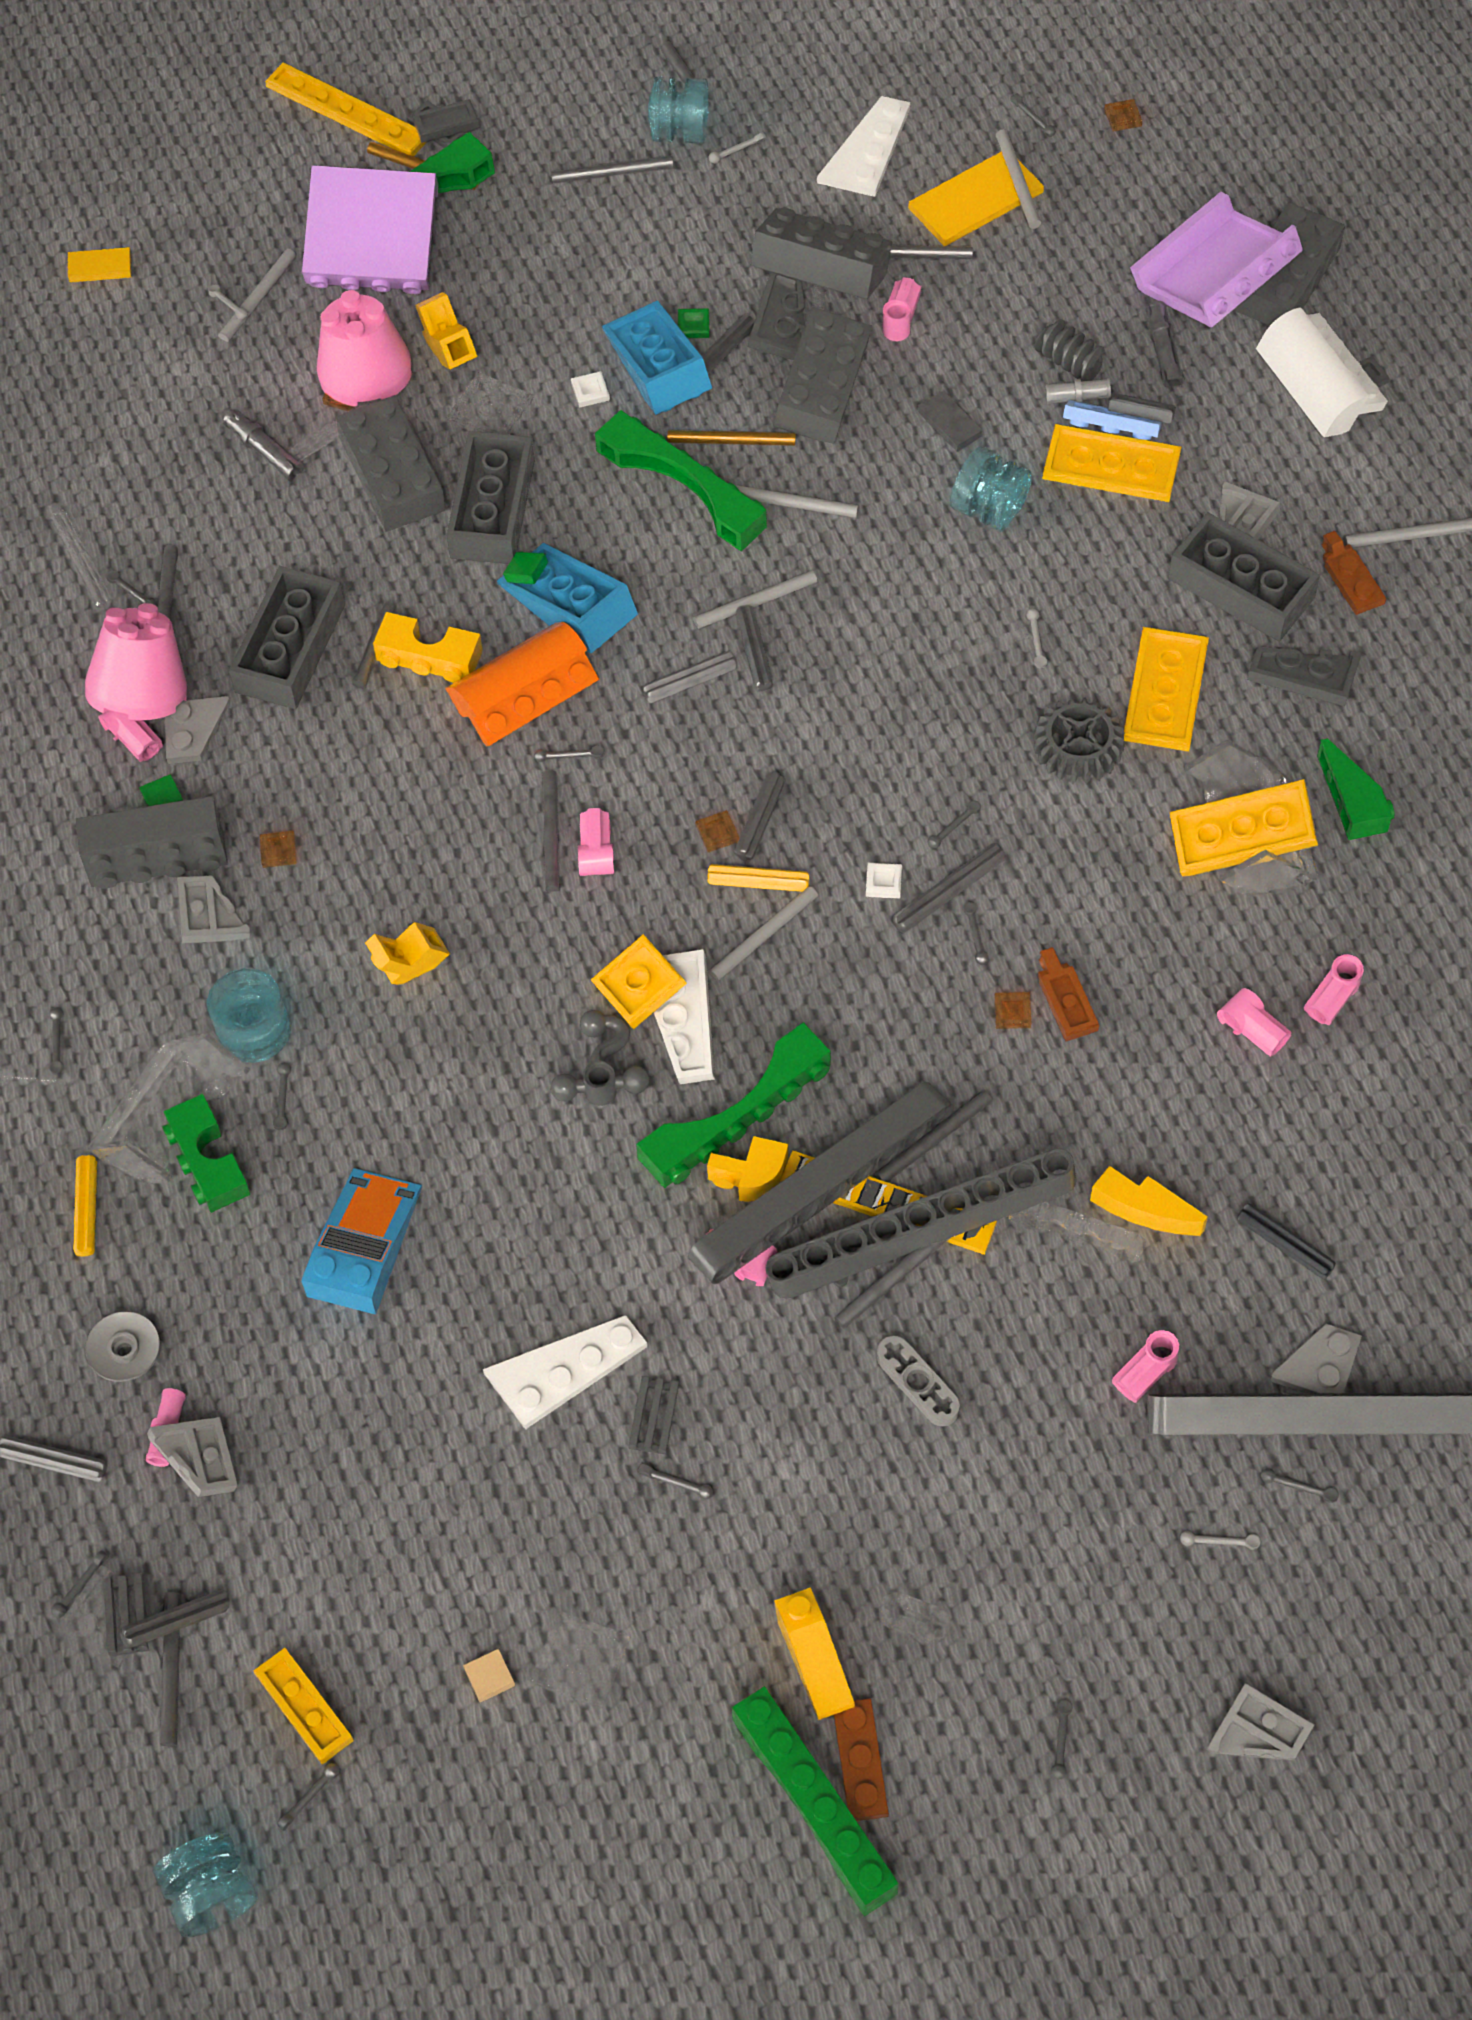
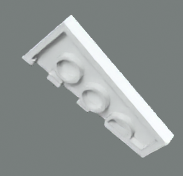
(867, 151)
(686, 1020)
(559, 1371)

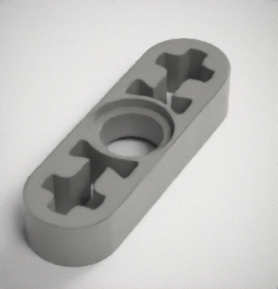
(928, 1407)

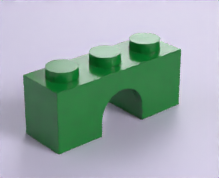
(192, 1128)

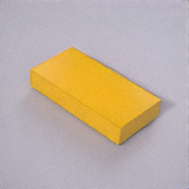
(99, 264)

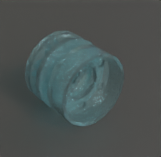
(679, 110)
(990, 488)
(249, 1015)
(202, 1877)

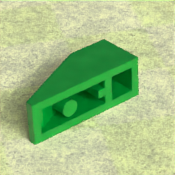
(1355, 794)

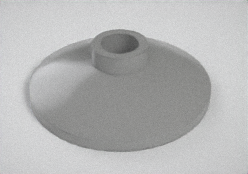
(116, 1332)

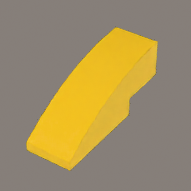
(1147, 1204)

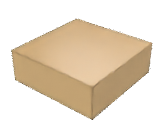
(489, 1675)

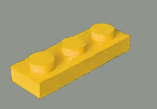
(303, 1706)

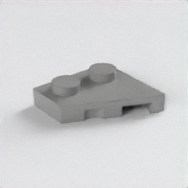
(1247, 510)
(192, 728)
(206, 912)
(1320, 1363)
(197, 1454)
(1260, 1729)

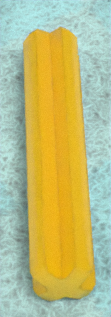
(758, 877)
(85, 1205)

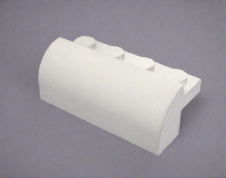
(1319, 371)

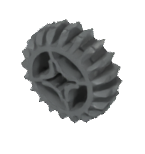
(1080, 749)

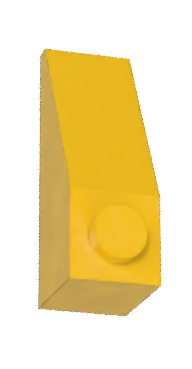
(813, 1653)

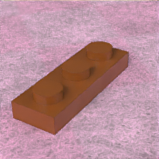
(861, 1762)

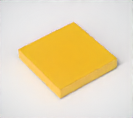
(638, 981)

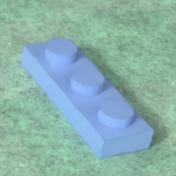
(1112, 422)

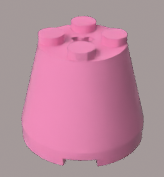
(360, 351)
(136, 665)

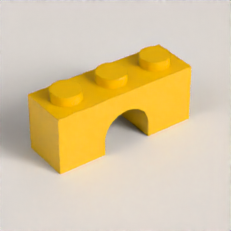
(451, 657)

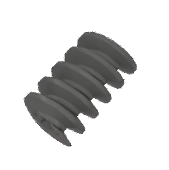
(1070, 351)

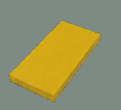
(971, 199)
(1112, 462)
(1165, 689)
(1243, 826)

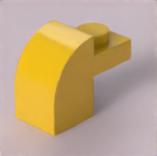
(443, 333)
(408, 955)
(755, 1175)

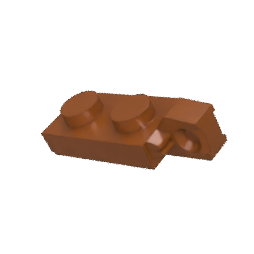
(1351, 575)
(1066, 997)

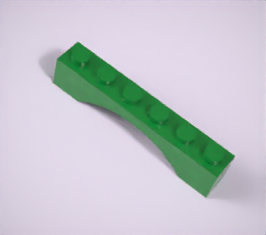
(460, 164)
(633, 445)
(678, 1147)
(821, 1807)

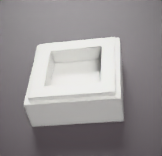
(590, 389)
(883, 880)

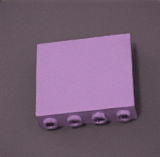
(369, 229)
(1214, 261)

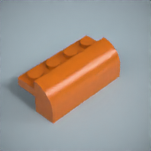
(523, 682)

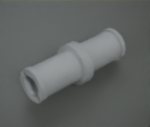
(1078, 391)

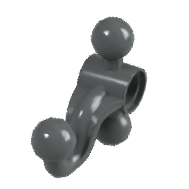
(634, 1079)

